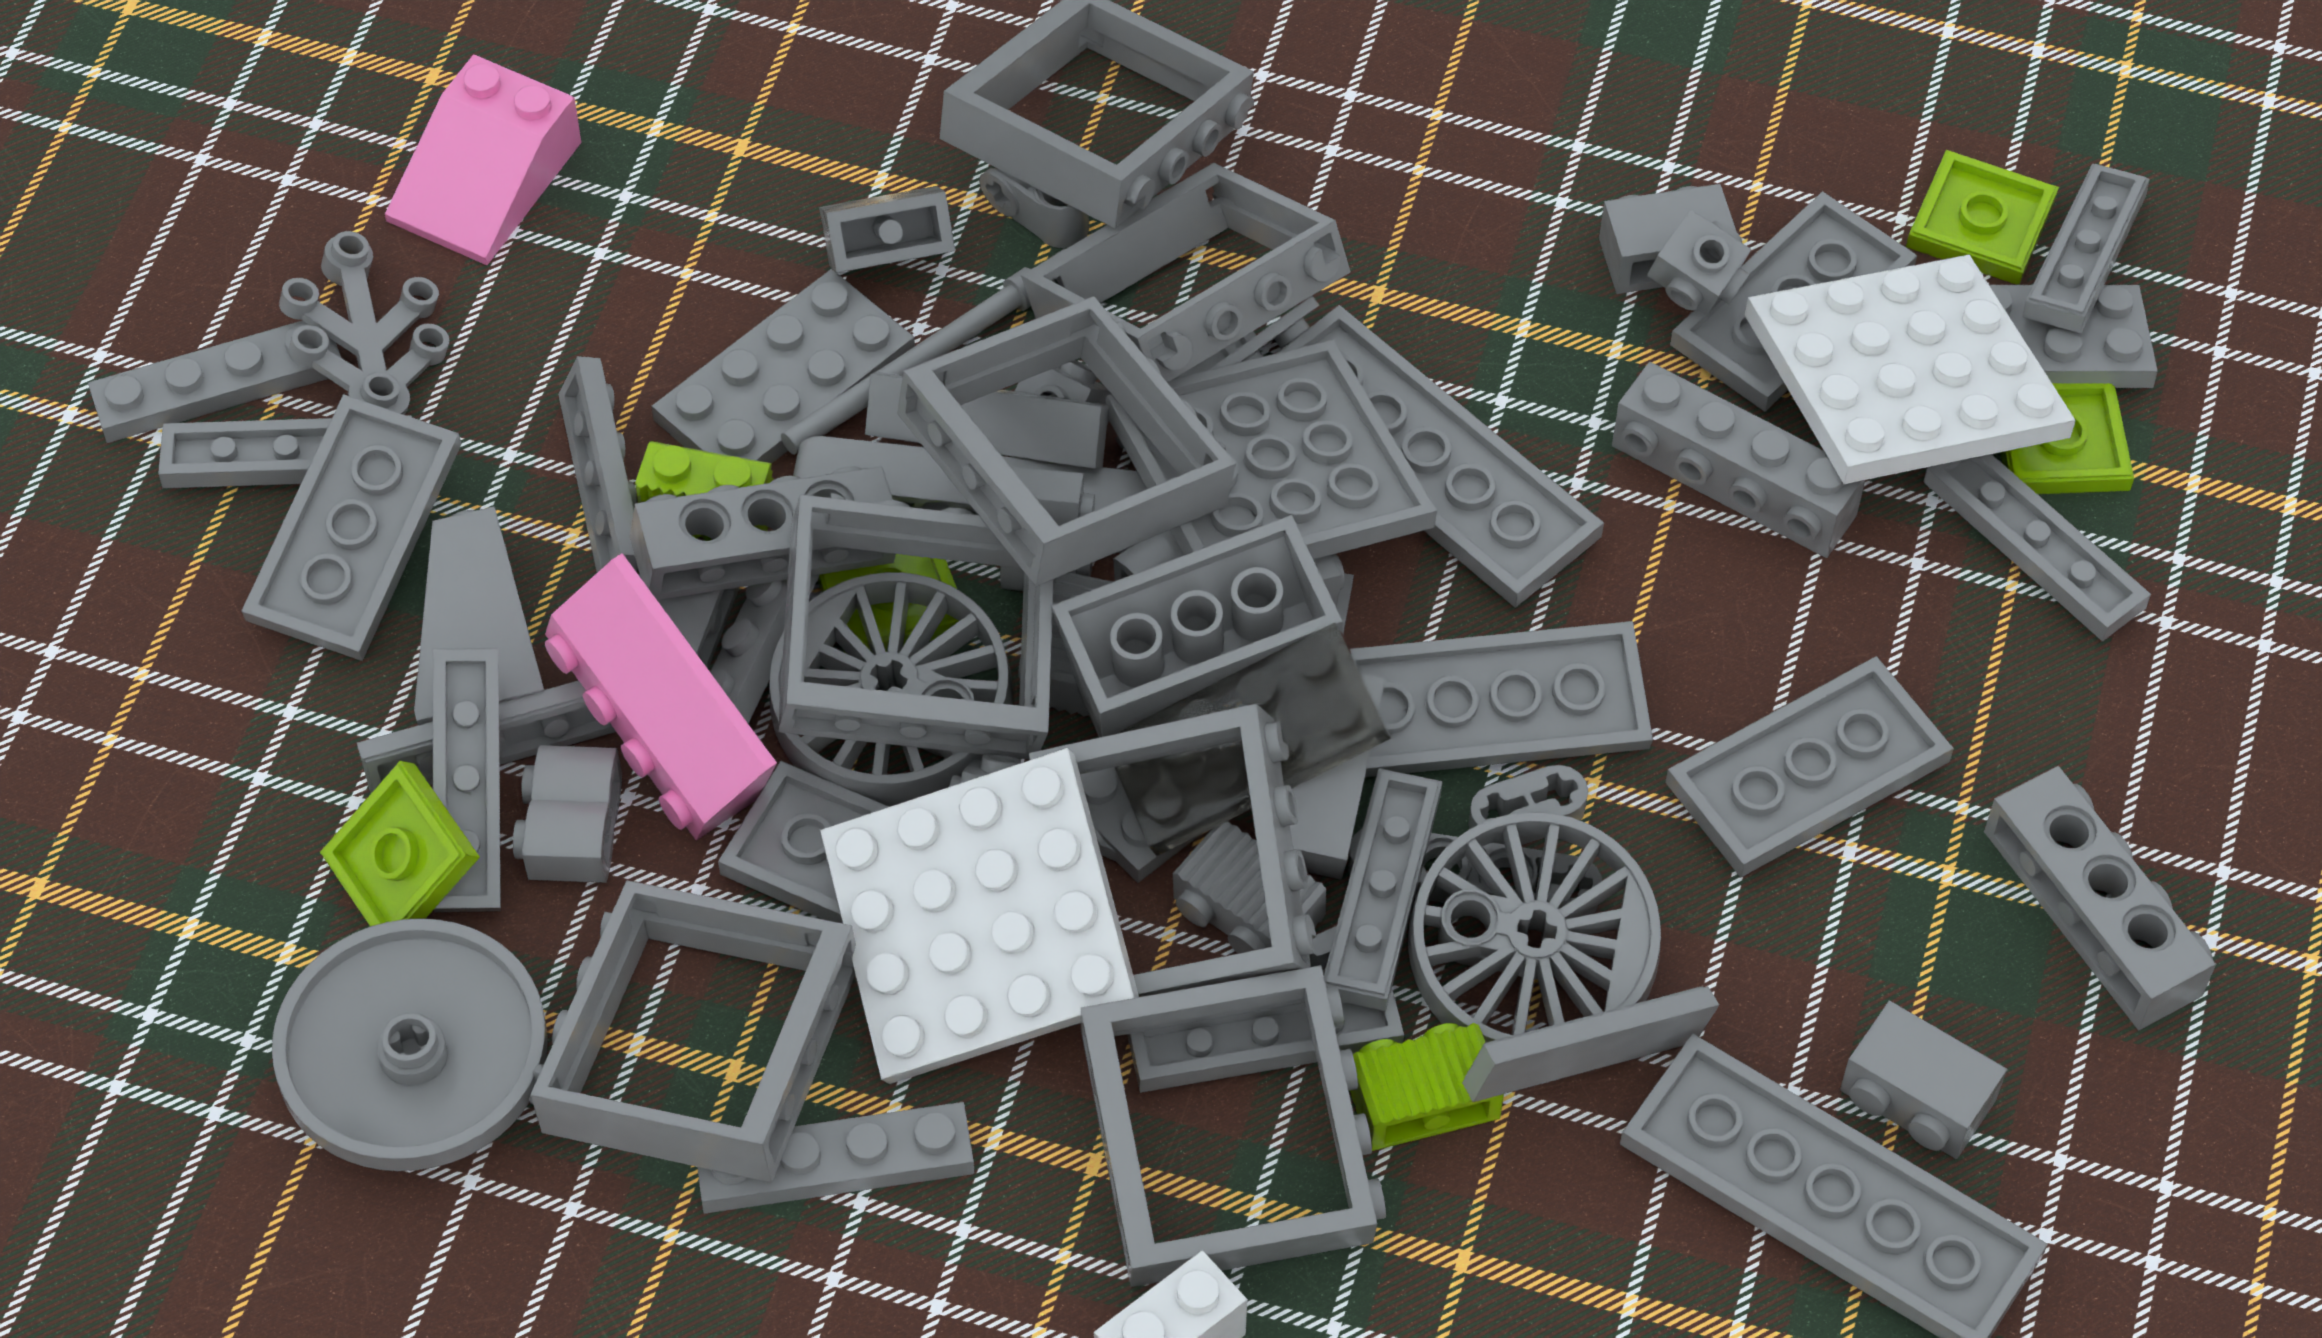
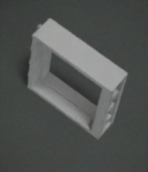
(980, 124)
(1302, 261)
(933, 412)
(899, 716)
(1273, 813)
(716, 926)
(1253, 1244)

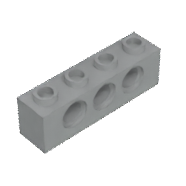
(741, 554)
(2101, 929)

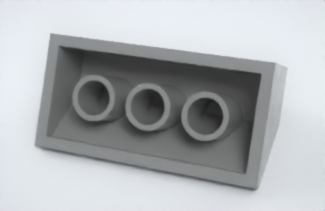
(1191, 622)

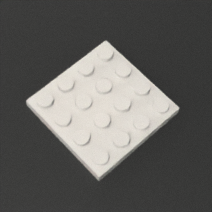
(1908, 368)
(978, 915)

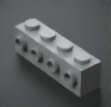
(1735, 459)

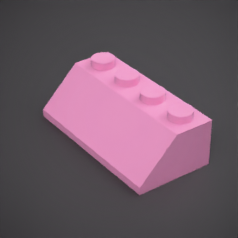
(658, 699)

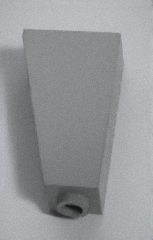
(473, 605)

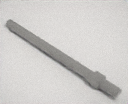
(944, 341)

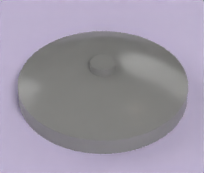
(409, 1044)

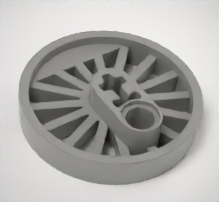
(904, 669)
(1511, 916)

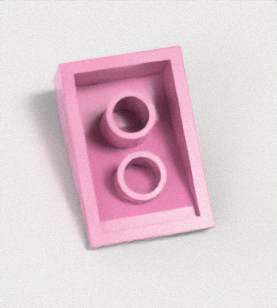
(484, 159)

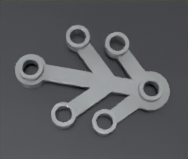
(348, 264)

